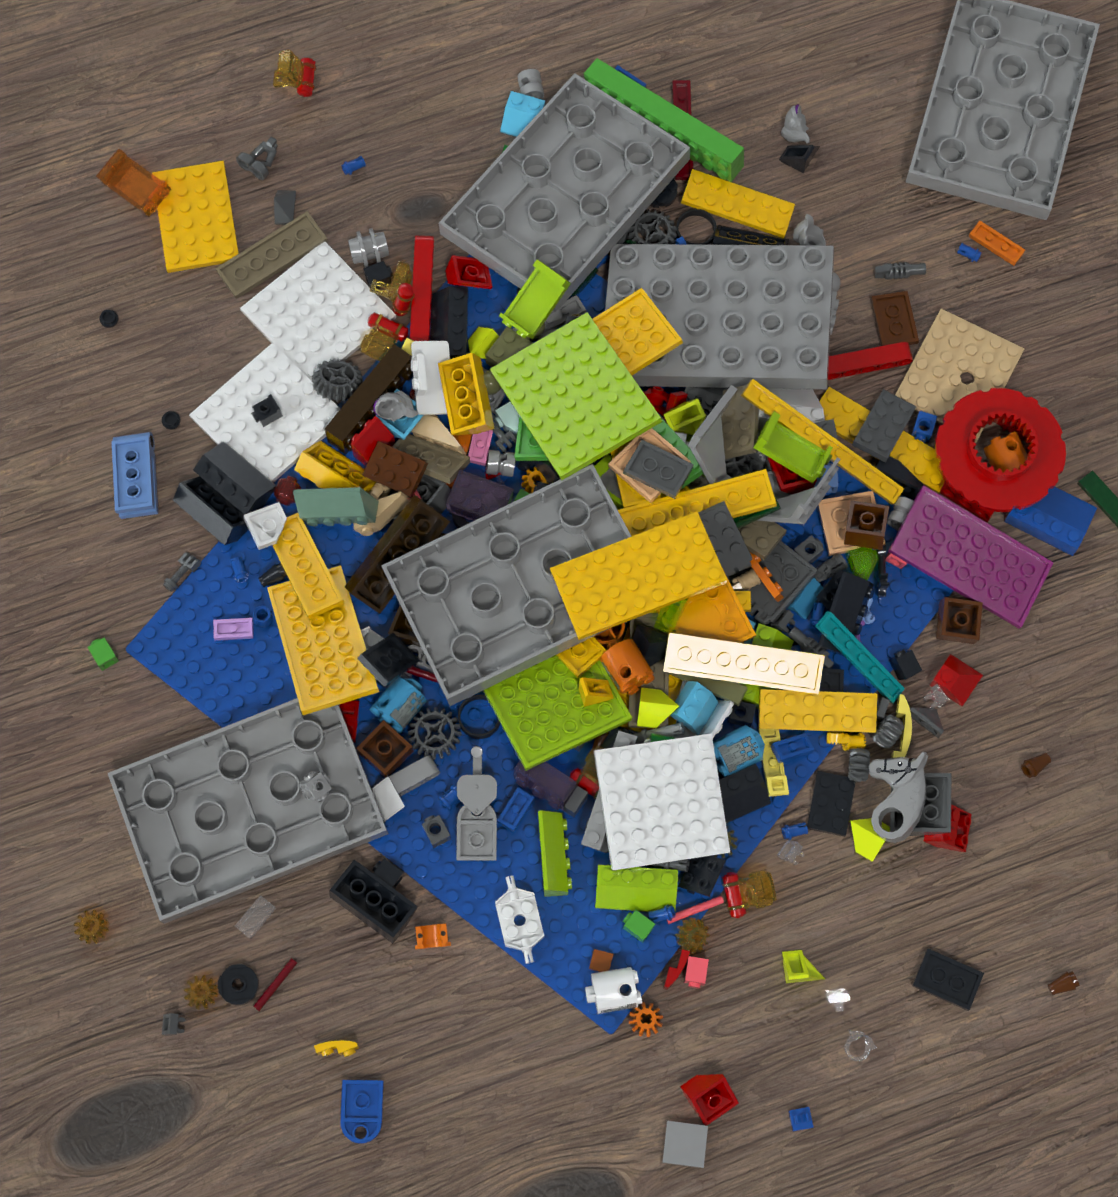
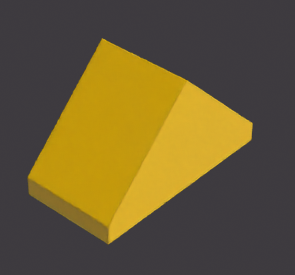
(594, 691)

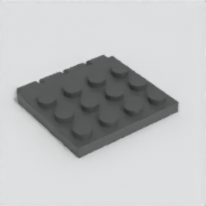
(726, 538)
(789, 571)

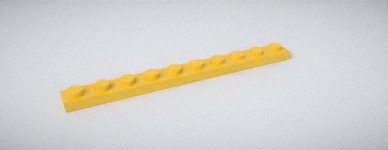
(798, 423)

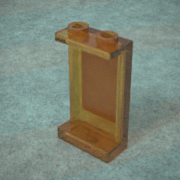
(133, 183)

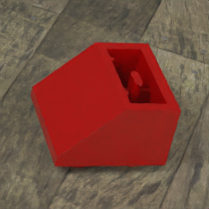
(366, 441)
(958, 838)

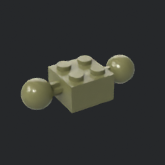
(505, 347)

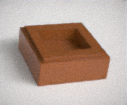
(600, 961)

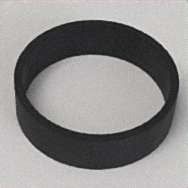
(697, 212)
(472, 735)

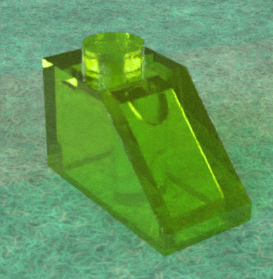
(862, 561)
(670, 615)

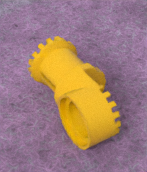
(846, 740)

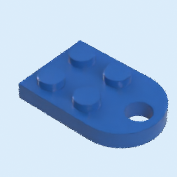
(361, 1108)

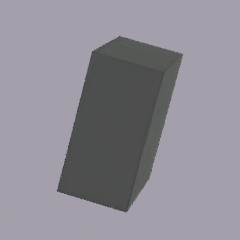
(575, 801)

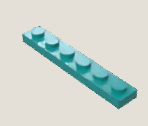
(859, 657)

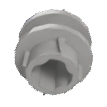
(368, 247)

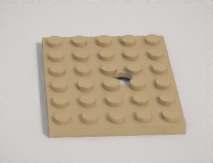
(946, 353)

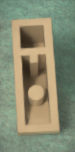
(432, 430)
(387, 509)

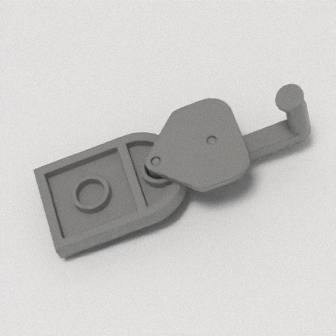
(476, 833)

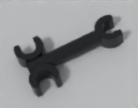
(882, 585)

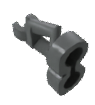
(257, 167)

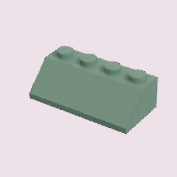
(336, 506)

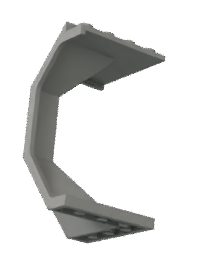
(709, 452)

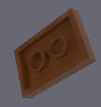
(894, 318)
(395, 469)

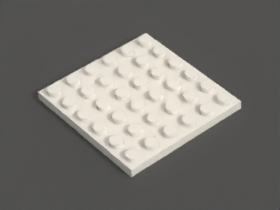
(316, 310)
(278, 445)
(661, 801)

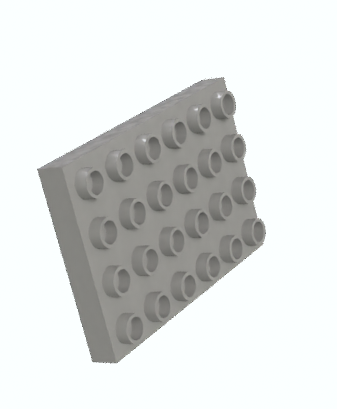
(1003, 105)
(565, 187)
(736, 310)
(487, 589)
(232, 808)

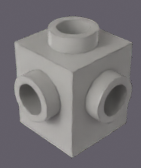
(309, 786)

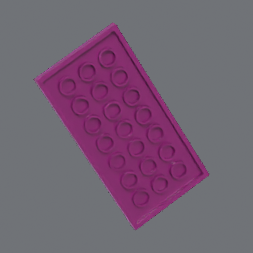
(971, 557)

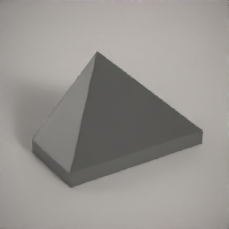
(284, 206)
(928, 719)

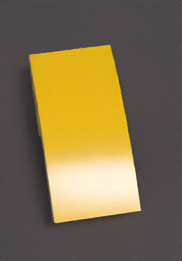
(343, 1047)

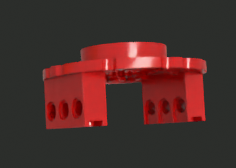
(980, 487)

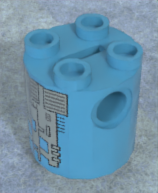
(399, 703)
(738, 750)

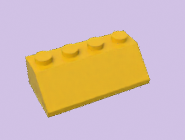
(466, 395)
(331, 469)

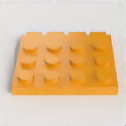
(715, 616)

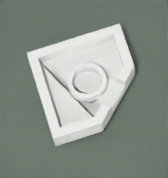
(266, 524)

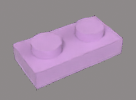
(233, 629)

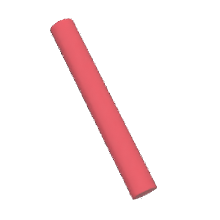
(697, 908)

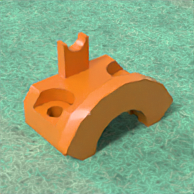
(432, 936)

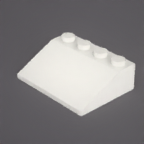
(802, 400)

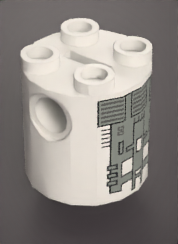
(606, 990)

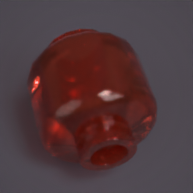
(284, 490)

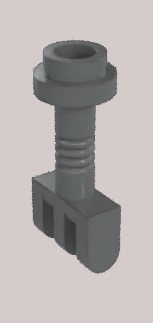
(503, 438)
(188, 562)

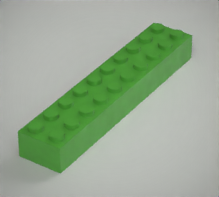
(705, 144)

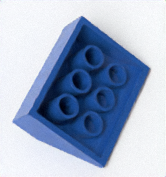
(1056, 520)

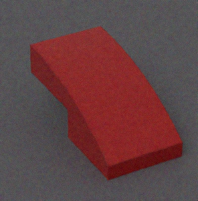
(351, 714)
(674, 973)

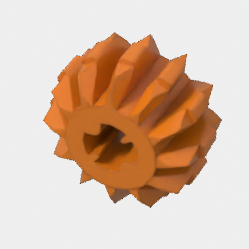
(646, 1012)

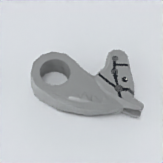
(908, 797)

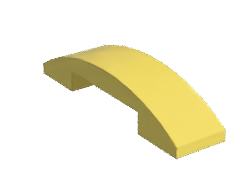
(904, 713)
(773, 771)

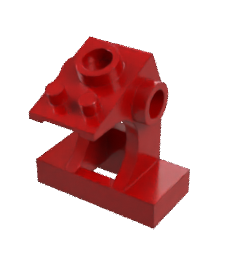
(657, 396)

